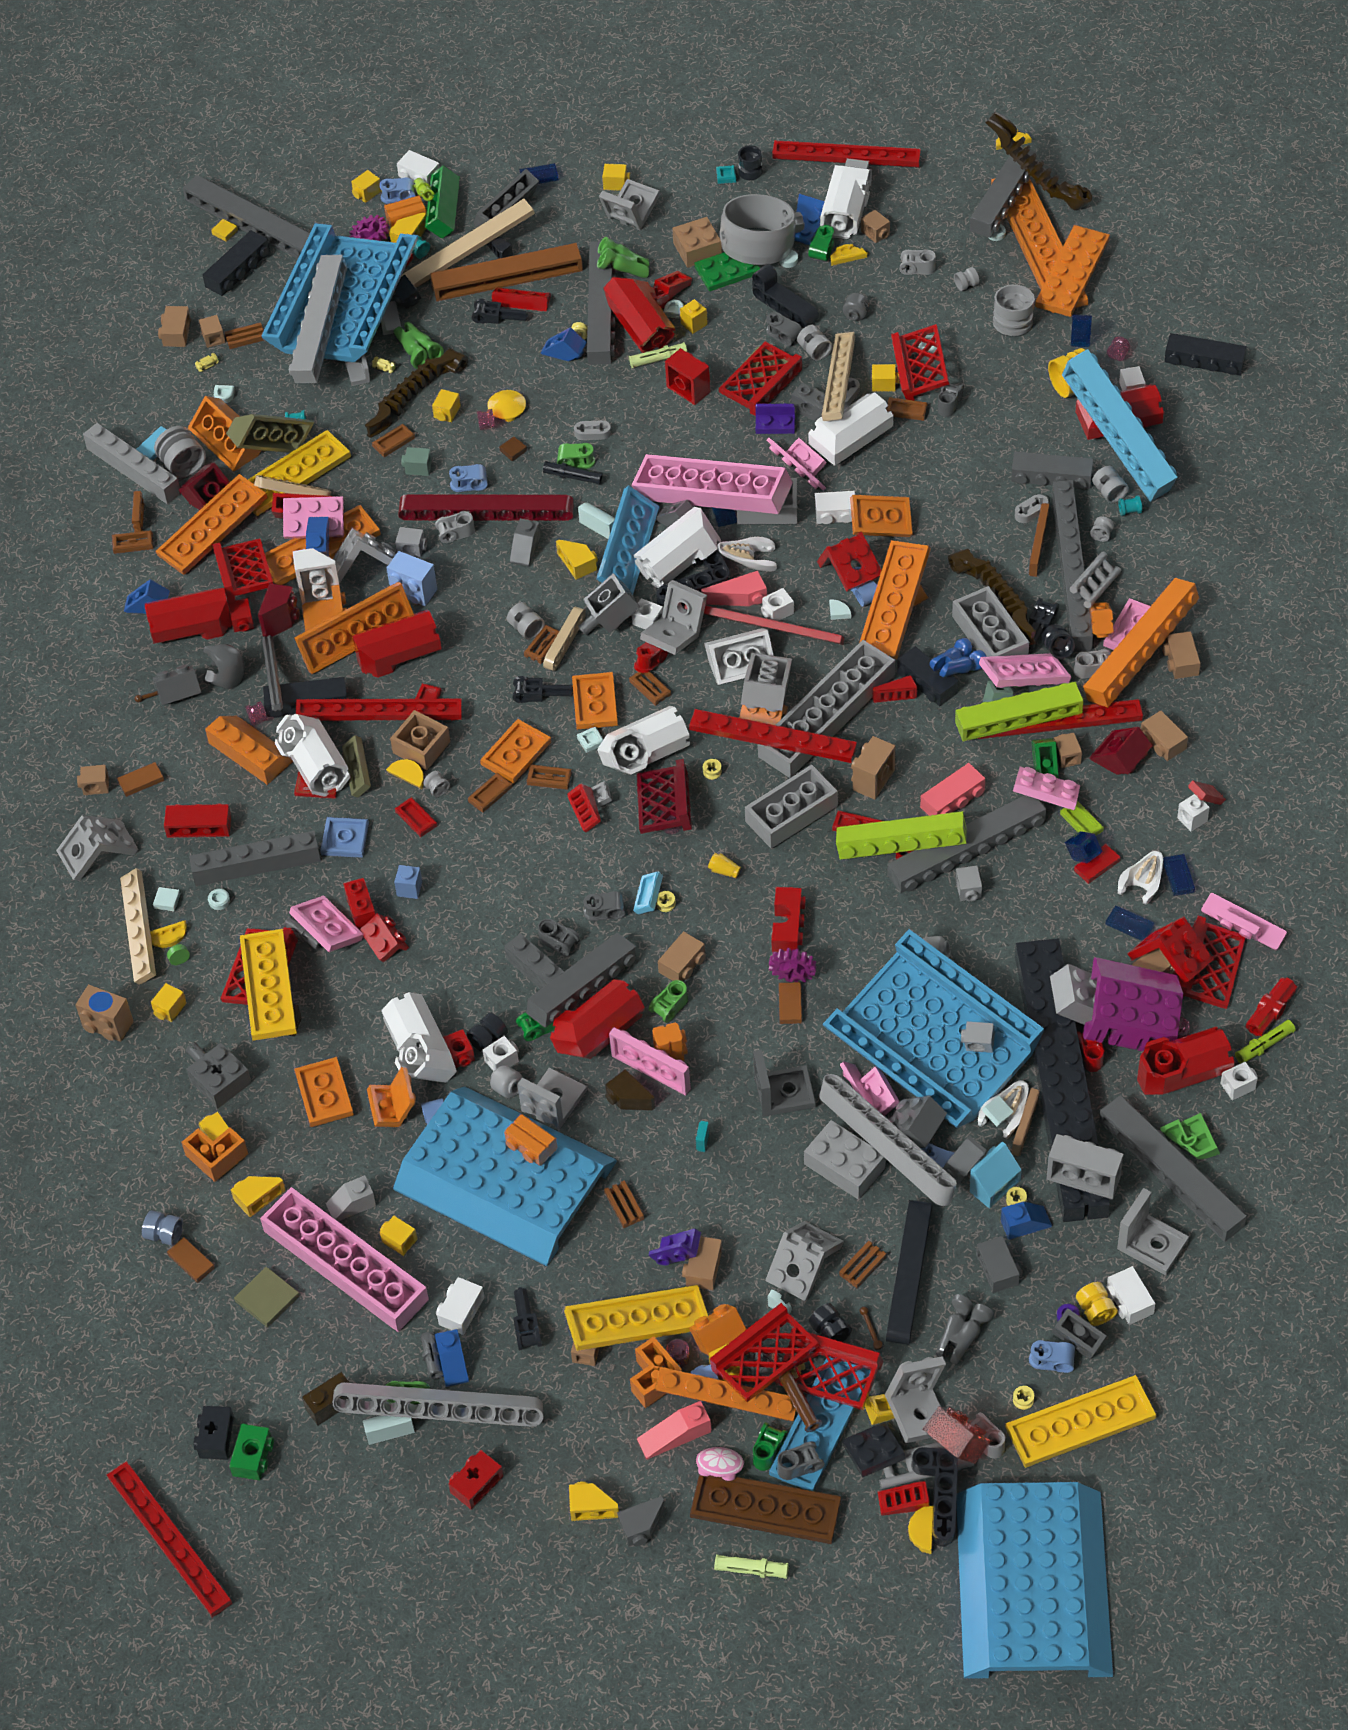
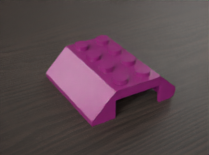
(1133, 1004)

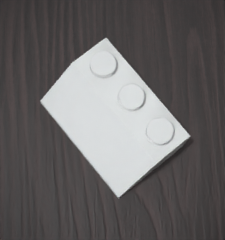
(314, 575)
(731, 655)

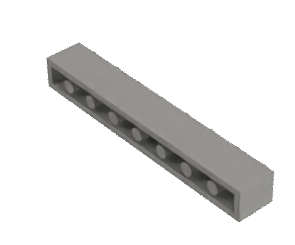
(318, 319)

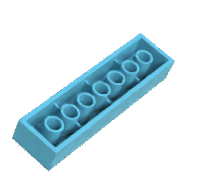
(1119, 425)

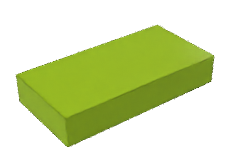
(1081, 820)

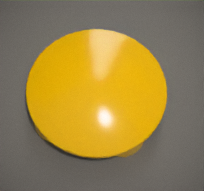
(507, 404)

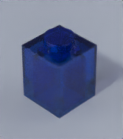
(1083, 847)

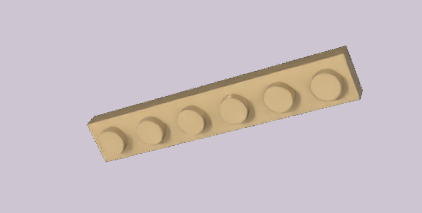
(138, 926)

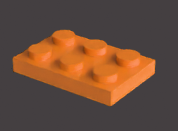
(881, 515)
(594, 700)
(515, 751)
(323, 1092)

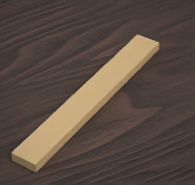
(470, 242)
(838, 376)

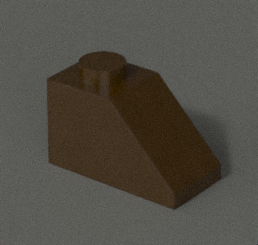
(628, 1093)

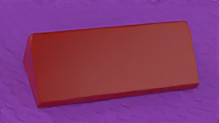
(521, 299)

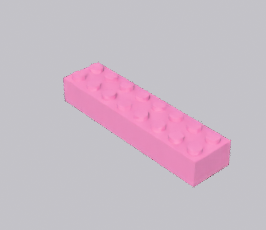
(713, 483)
(344, 1259)

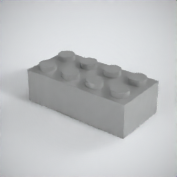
(989, 624)
(766, 682)
(791, 806)

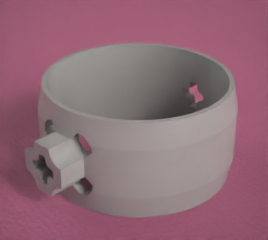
(759, 212)

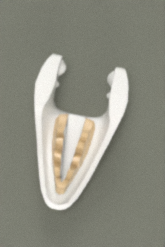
(743, 552)
(1145, 874)
(1015, 1098)

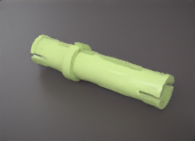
(655, 355)
(750, 1566)

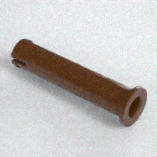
(800, 1402)

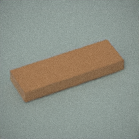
(1025, 1122)

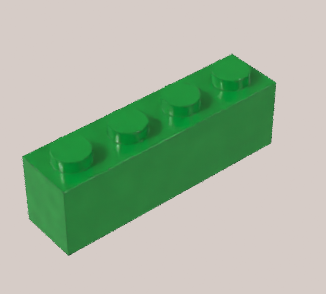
(442, 208)

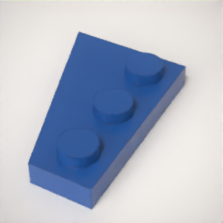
(811, 211)

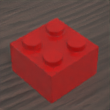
(687, 376)

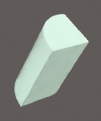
(595, 519)
(386, 1428)

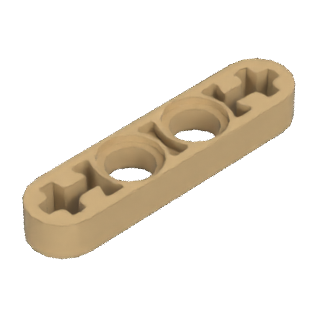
(288, 487)
(564, 638)

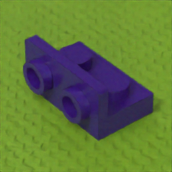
(775, 419)
(677, 1247)

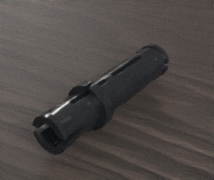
(563, 470)

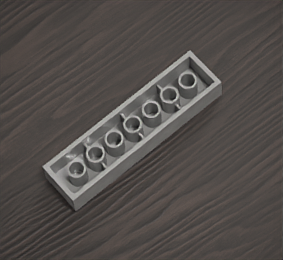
(832, 702)

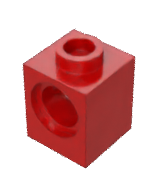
(241, 615)
(459, 1041)

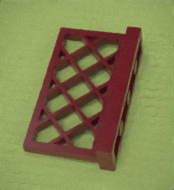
(680, 797)

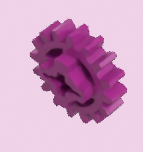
(371, 228)
(792, 965)

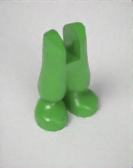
(621, 258)
(417, 344)

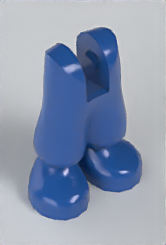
(958, 659)

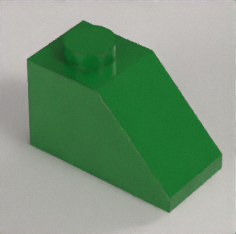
(1045, 756)

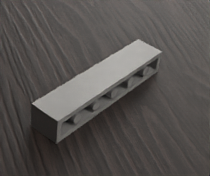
(132, 463)

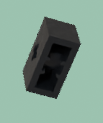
(215, 1432)

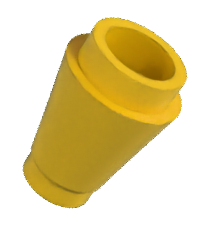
(722, 865)

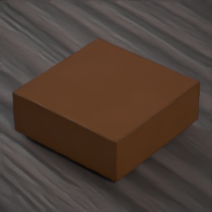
(513, 448)

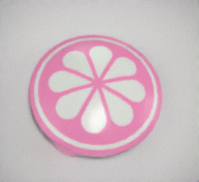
(719, 1463)

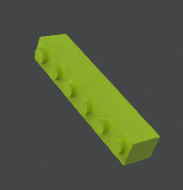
(1019, 711)
(901, 835)

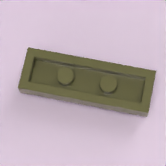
(357, 766)

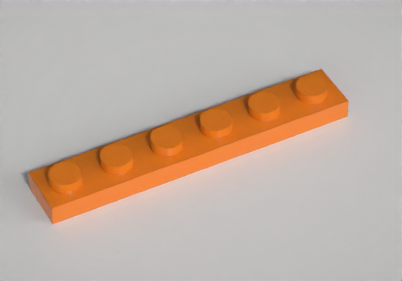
(722, 1394)

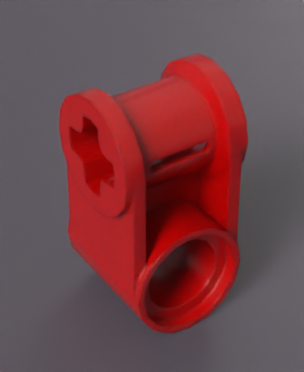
(649, 657)
(1088, 1050)

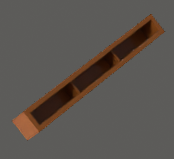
(506, 272)

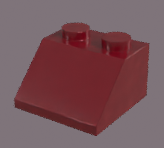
(204, 485)
(278, 610)
(1122, 750)

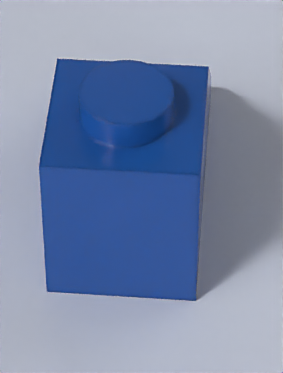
(565, 345)
(318, 534)
(145, 593)
(1024, 1219)
(451, 1358)

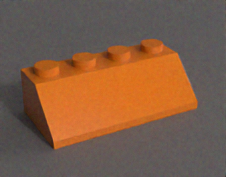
(211, 426)
(247, 747)

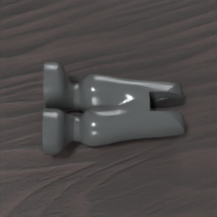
(960, 1332)

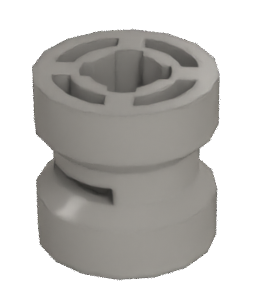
(967, 278)

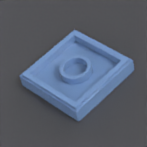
(344, 837)

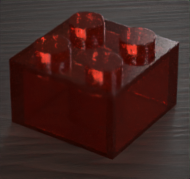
(957, 1434)

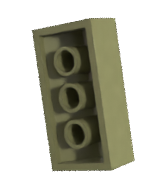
(269, 432)

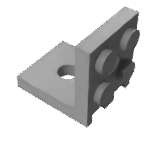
(624, 209)
(353, 544)
(677, 626)
(93, 836)
(545, 1104)
(1141, 1229)
(806, 1248)
(913, 1392)

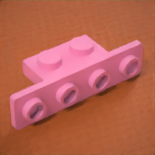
(803, 458)
(1243, 921)
(872, 1087)

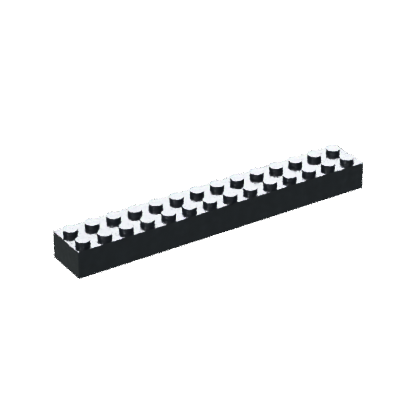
(1058, 1068)

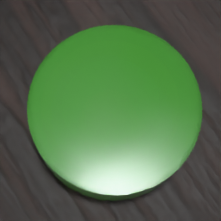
(178, 954)

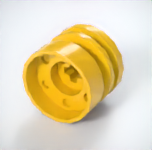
(1056, 369)

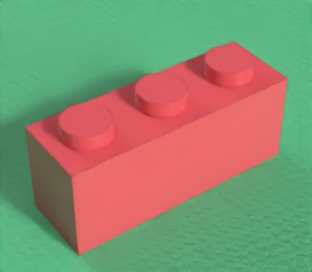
(953, 791)

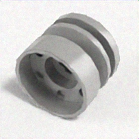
(1013, 310)
(179, 451)

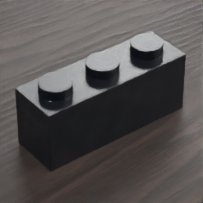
(935, 687)

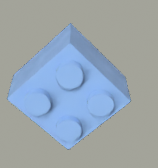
(415, 575)

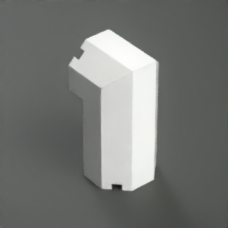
(846, 200)
(859, 426)
(677, 548)
(644, 741)
(312, 753)
(418, 1039)

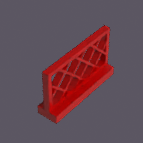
(904, 351)
(764, 395)
(229, 571)
(1200, 928)
(241, 998)
(748, 1342)
(840, 1352)

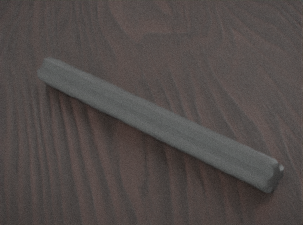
(272, 673)

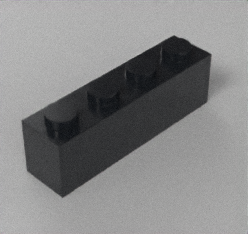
(236, 263)
(1205, 354)
(316, 689)

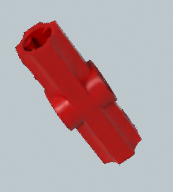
(1271, 1006)

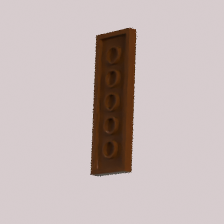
(766, 1507)

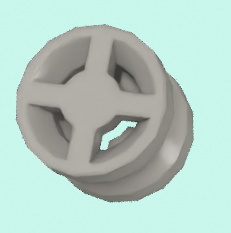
(1102, 529)
(436, 783)

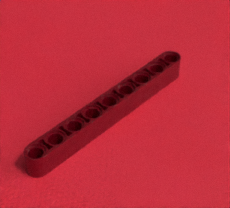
(487, 507)

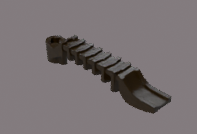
(1074, 196)
(394, 402)
(966, 563)

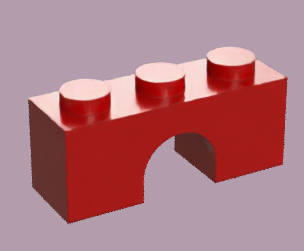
(789, 905)

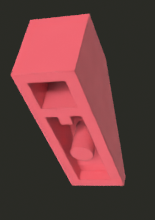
(737, 592)
(676, 1430)

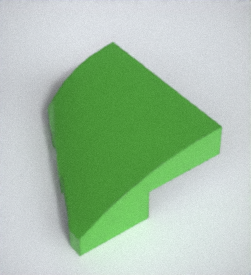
(1192, 1136)

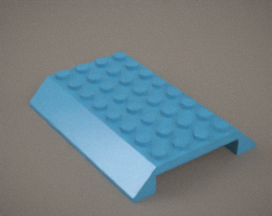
(367, 289)
(913, 1023)
(477, 1180)
(1033, 1579)

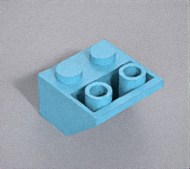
(994, 1175)

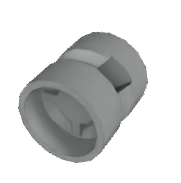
(814, 342)
(1110, 484)
(525, 620)

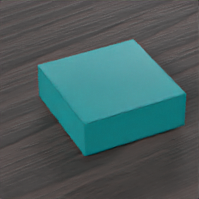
(726, 174)
(702, 1136)

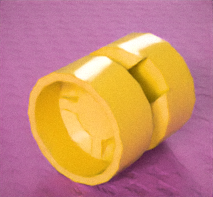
(1095, 1302)

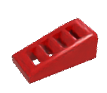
(895, 690)
(584, 794)
(904, 1507)

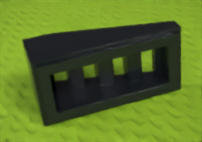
(500, 247)

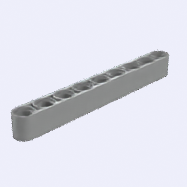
(888, 1140)
(428, 1397)

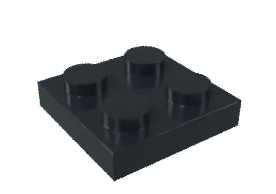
(873, 1449)

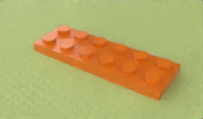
(1072, 270)
(211, 524)
(281, 559)
(895, 596)
(334, 638)

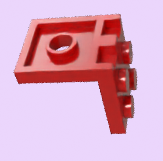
(844, 553)
(1172, 942)

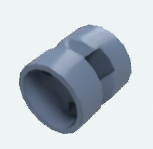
(158, 1227)

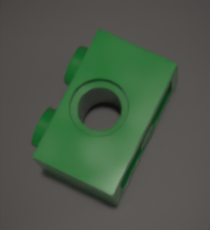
(251, 1439)

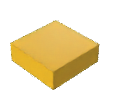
(224, 230)

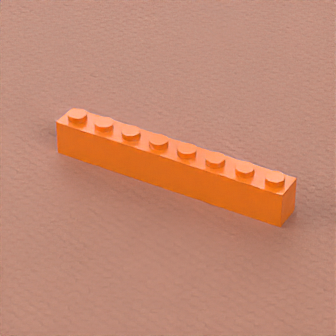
(1141, 642)

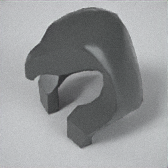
(229, 664)

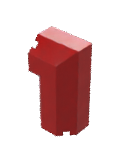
(639, 313)
(1144, 405)
(189, 615)
(395, 642)
(587, 1029)
(1184, 1061)

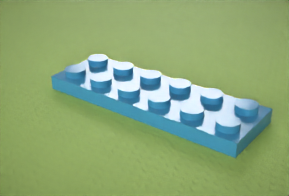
(628, 535)
(834, 1421)

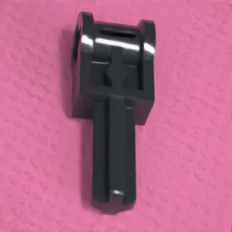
(492, 312)
(1042, 617)
(534, 689)
(525, 1323)

